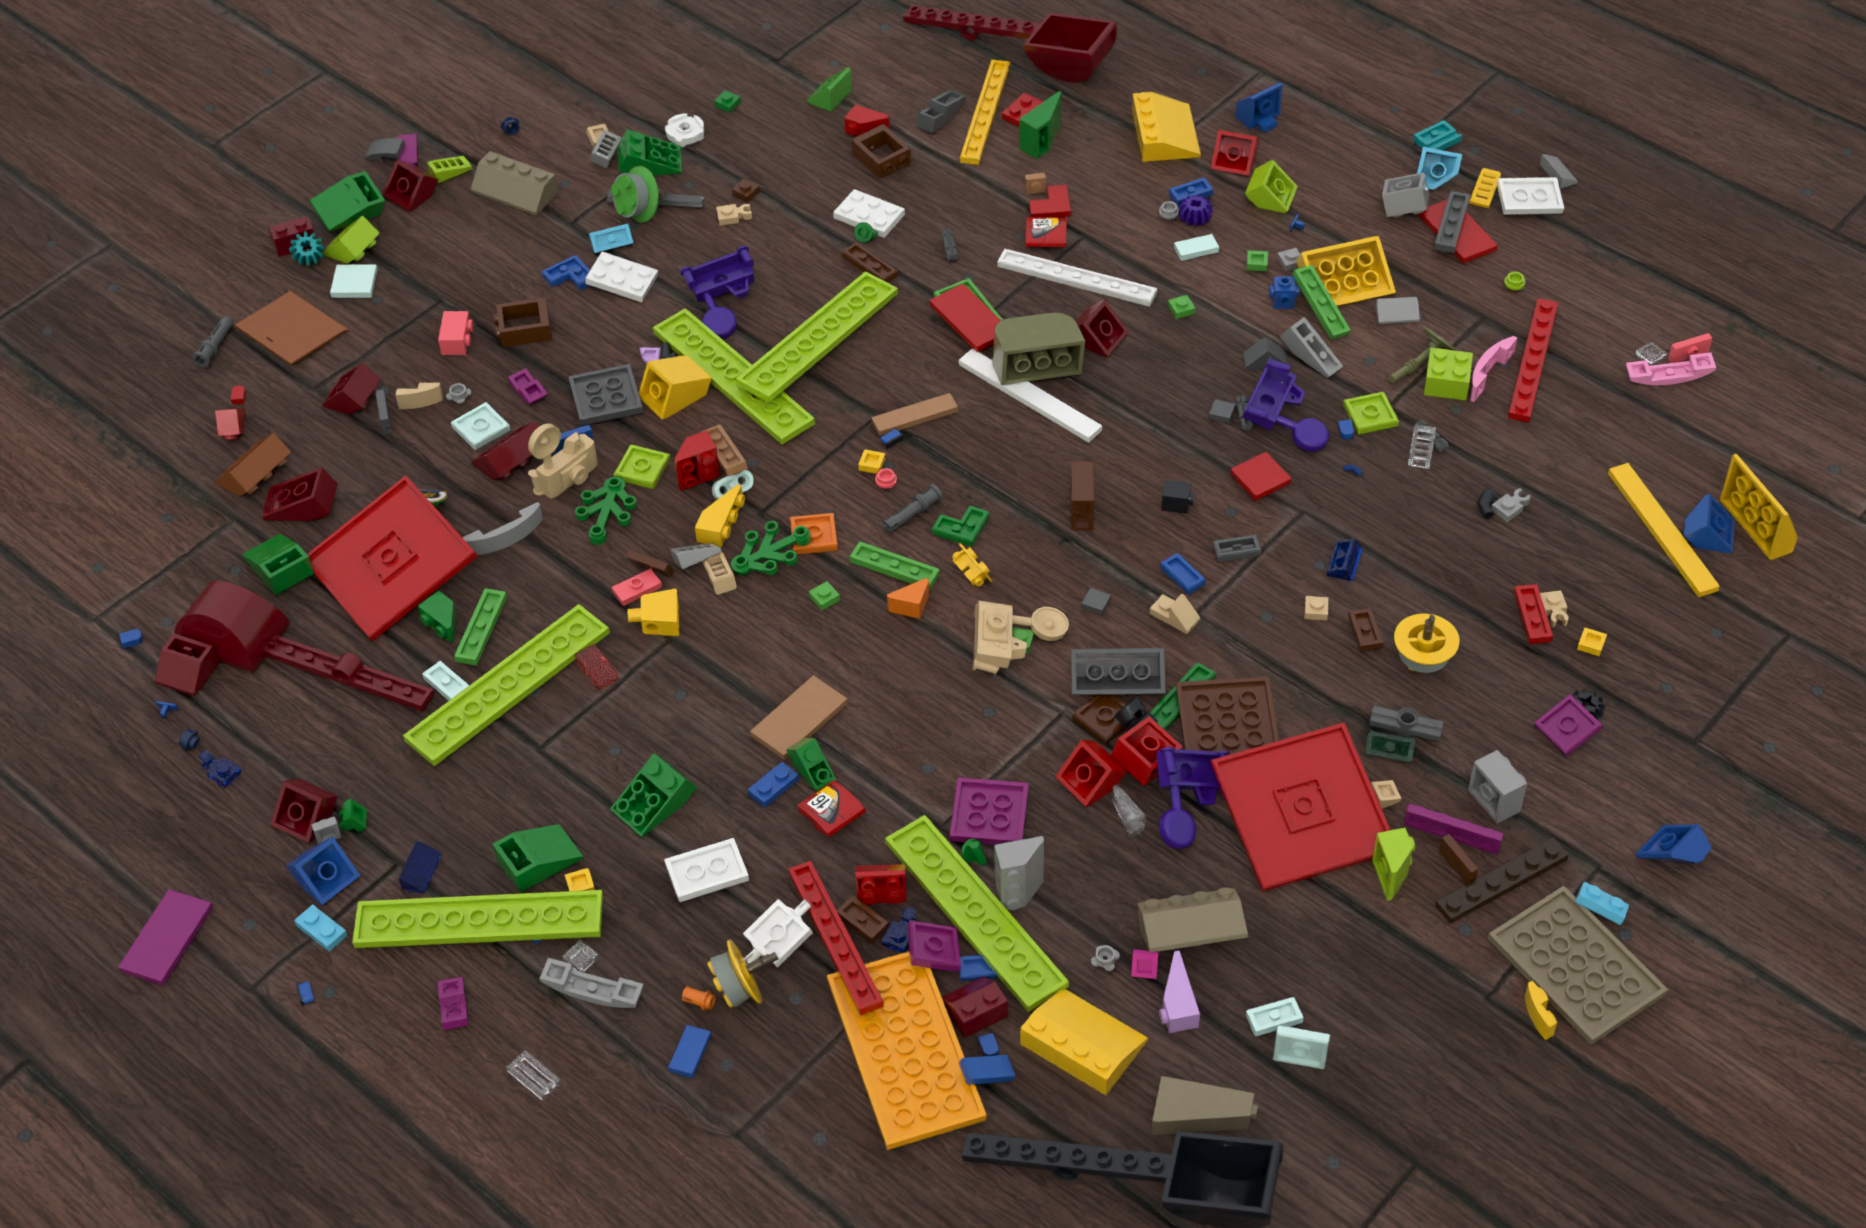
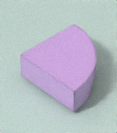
(650, 354)

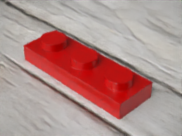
(1533, 614)

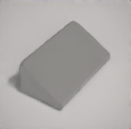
(1555, 168)
(1397, 310)

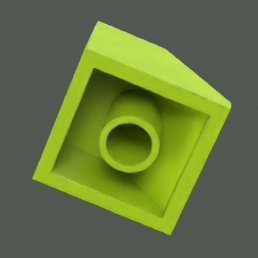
(1271, 188)
(352, 241)
(1392, 859)

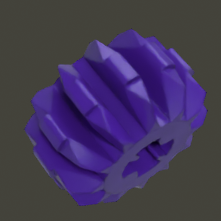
(1195, 210)

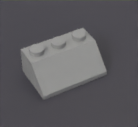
(1018, 871)

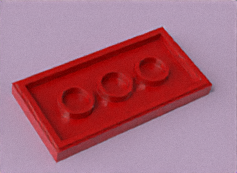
(1472, 241)
(967, 316)

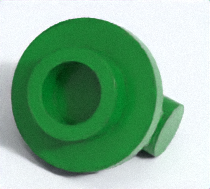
(865, 232)
(973, 852)

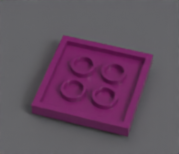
(989, 811)

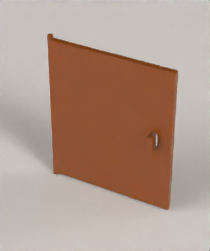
(291, 327)

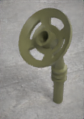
(1414, 364)

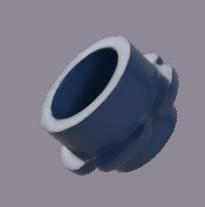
(513, 128)
(189, 740)

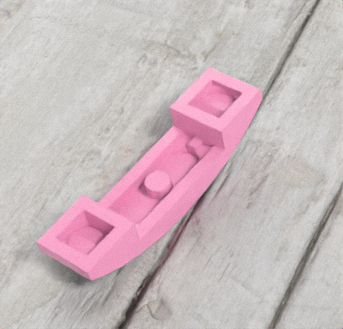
(1501, 353)
(1671, 373)

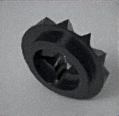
(1596, 703)

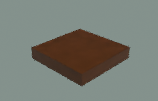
(1099, 718)

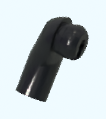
(666, 351)
(1484, 502)

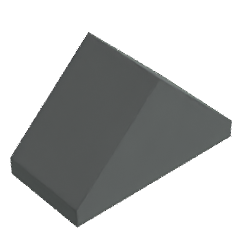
(1258, 355)

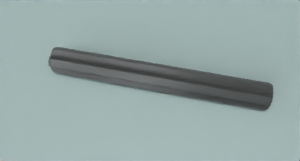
(674, 200)

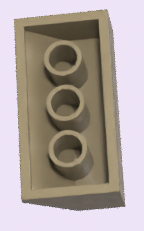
(514, 183)
(1191, 919)

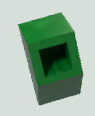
(440, 615)
(811, 763)

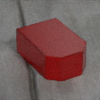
(238, 395)

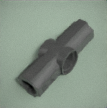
(1406, 723)

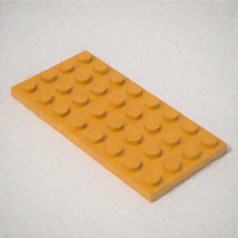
(908, 1054)

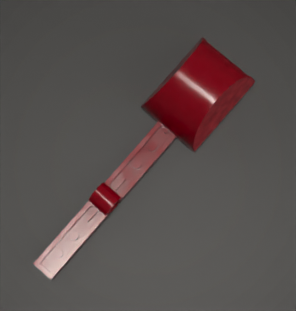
(1059, 45)
(250, 628)

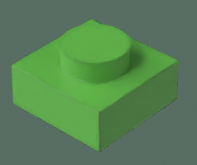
(1257, 260)
(1181, 306)
(824, 595)
(1024, 635)

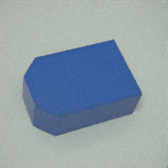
(1267, 124)
(1345, 429)
(131, 638)
(988, 1045)

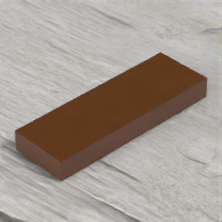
(868, 262)

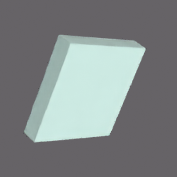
(353, 281)
(480, 426)
(1301, 1047)

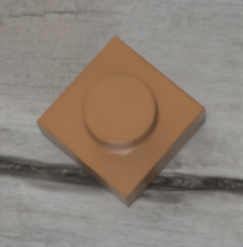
(1035, 183)

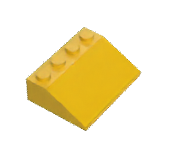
(1164, 128)
(1351, 270)
(1757, 511)
(1081, 1040)

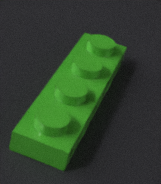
(1321, 302)
(893, 564)
(480, 627)

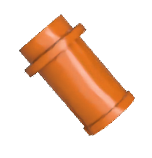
(699, 998)

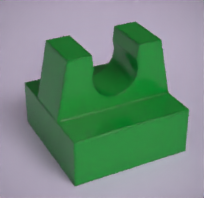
(353, 816)

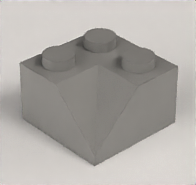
(1405, 195)
(1497, 786)

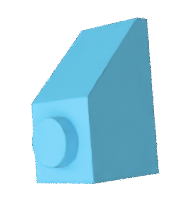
(1438, 166)

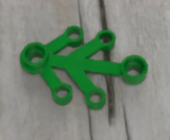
(612, 488)
(801, 537)

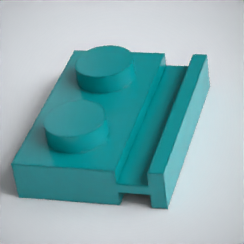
(1437, 136)

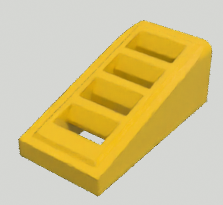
(1485, 187)

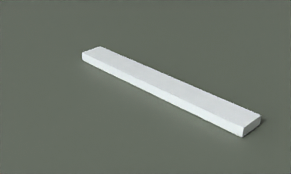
(1077, 277)
(1034, 398)

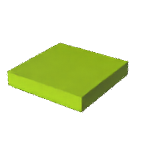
(1370, 413)
(642, 466)

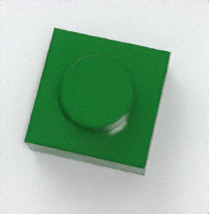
(727, 101)

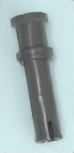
(210, 346)
(919, 504)

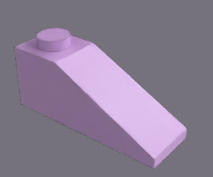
(1179, 1003)

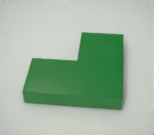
(964, 530)

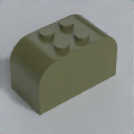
(1037, 348)

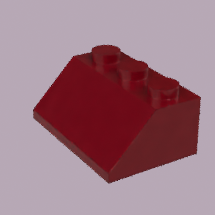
(506, 454)

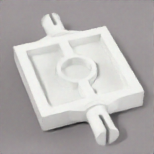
(778, 931)

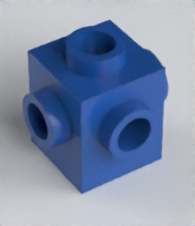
(1283, 292)

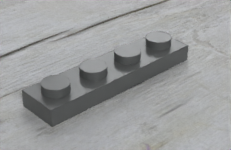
(1452, 222)

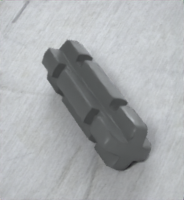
(949, 244)
(1241, 403)
(1439, 443)

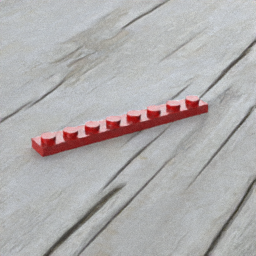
(1533, 360)
(836, 938)

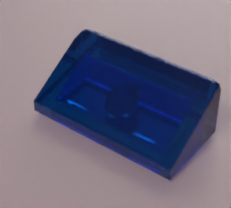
(1344, 559)
(419, 867)

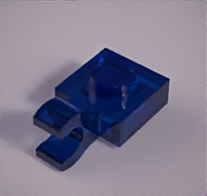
(221, 770)
(897, 933)

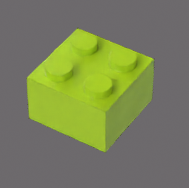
(1448, 374)

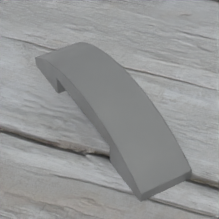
(507, 534)
(589, 987)

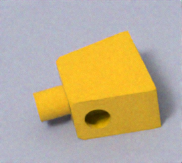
(658, 613)

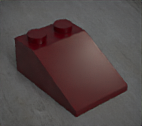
(301, 497)

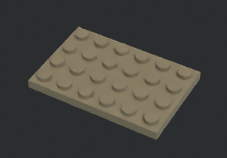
(1577, 964)

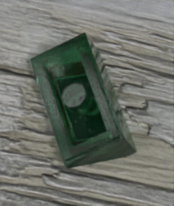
(1390, 746)

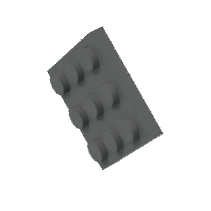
(605, 394)

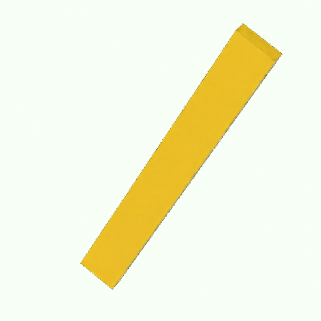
(985, 112)
(1663, 530)

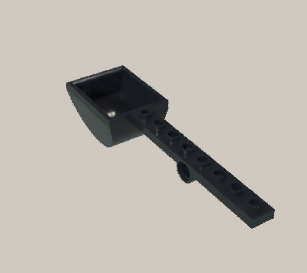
(1205, 1178)

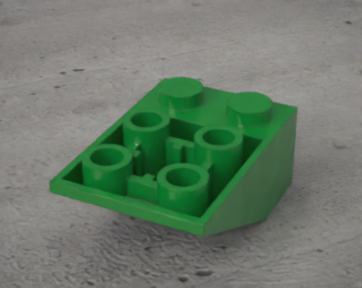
(1040, 126)
(650, 152)
(348, 201)
(279, 563)
(653, 795)
(535, 855)

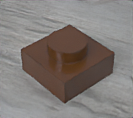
(745, 190)

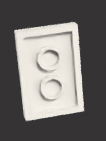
(1530, 195)
(865, 208)
(621, 276)
(706, 870)

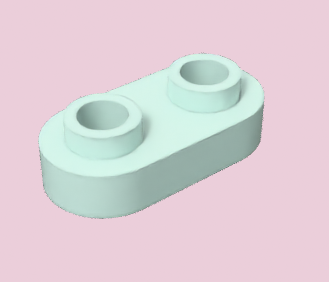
(729, 482)

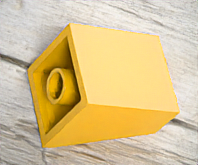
(673, 385)

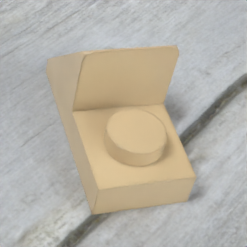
(1176, 613)

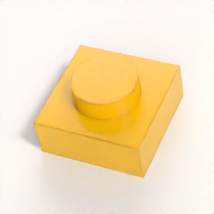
(871, 461)
(1592, 642)
(579, 880)

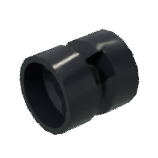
(1136, 708)

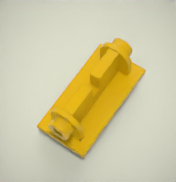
(966, 559)

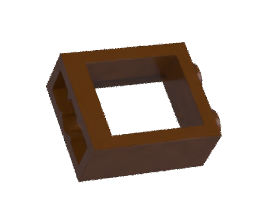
(874, 139)
(526, 333)
(1082, 495)

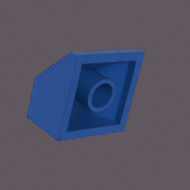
(1259, 106)
(1710, 526)
(1676, 844)
(323, 870)

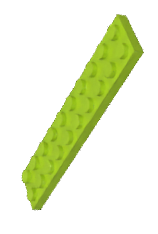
(691, 337)
(816, 337)
(505, 685)
(977, 913)
(478, 919)

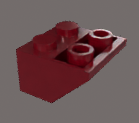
(185, 664)

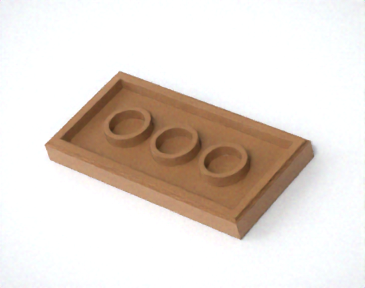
(799, 716)

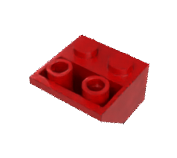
(696, 461)
(881, 883)

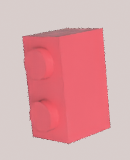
(455, 333)

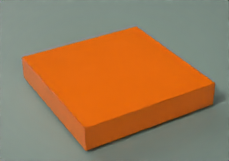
(821, 530)

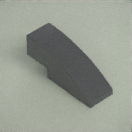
(940, 111)

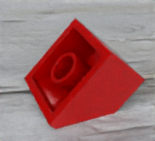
(1234, 152)
(1139, 748)
(1090, 772)

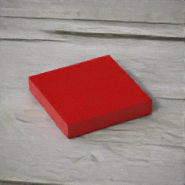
(1260, 476)

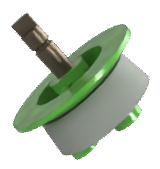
(636, 194)

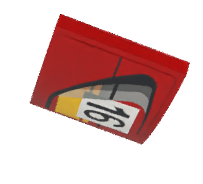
(1045, 232)
(831, 808)

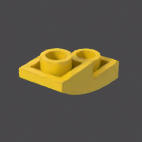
(1536, 1004)

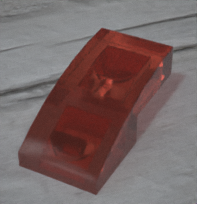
(596, 666)

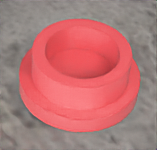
(886, 478)

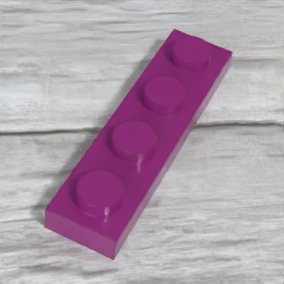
(1462, 831)

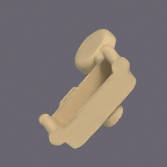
(564, 468)
(993, 633)

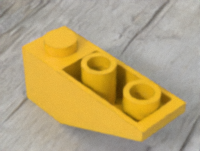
(716, 520)

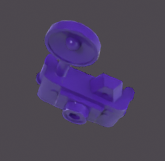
(719, 278)
(1272, 391)
(1185, 771)

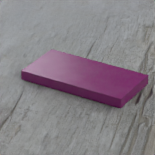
(165, 937)

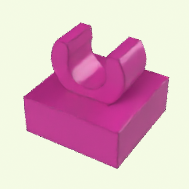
(1144, 964)

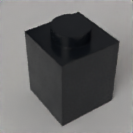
(1177, 496)

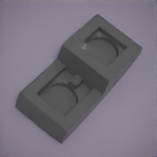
(385, 148)

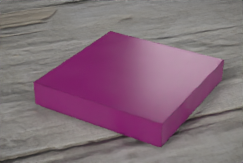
(1568, 725)
(933, 946)

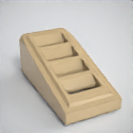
(720, 574)

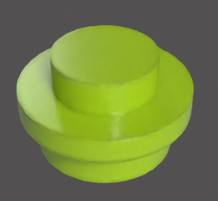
(1514, 281)

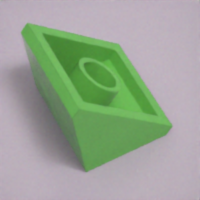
(832, 91)

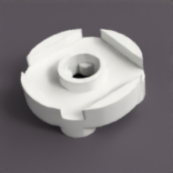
(693, 133)

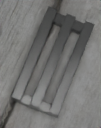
(383, 412)
(1236, 551)

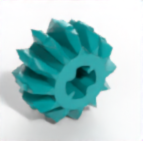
(301, 255)

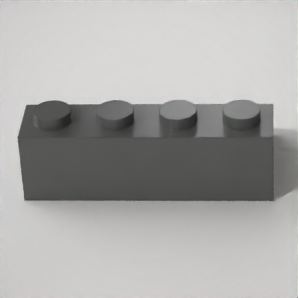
(1118, 671)

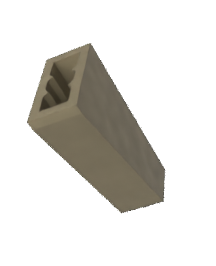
(1200, 1108)

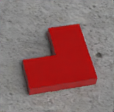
(1055, 206)

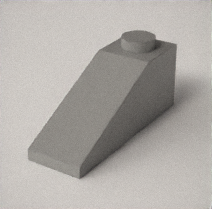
(1310, 348)

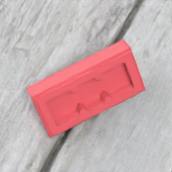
(1682, 350)
(636, 587)

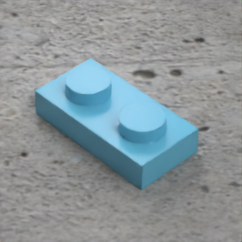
(611, 238)
(1602, 903)
(320, 928)

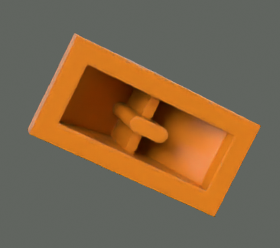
(910, 599)

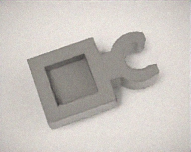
(1509, 507)

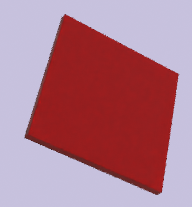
(390, 557)
(1301, 805)

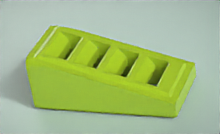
(448, 168)

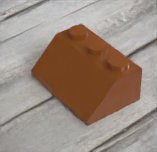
(254, 466)

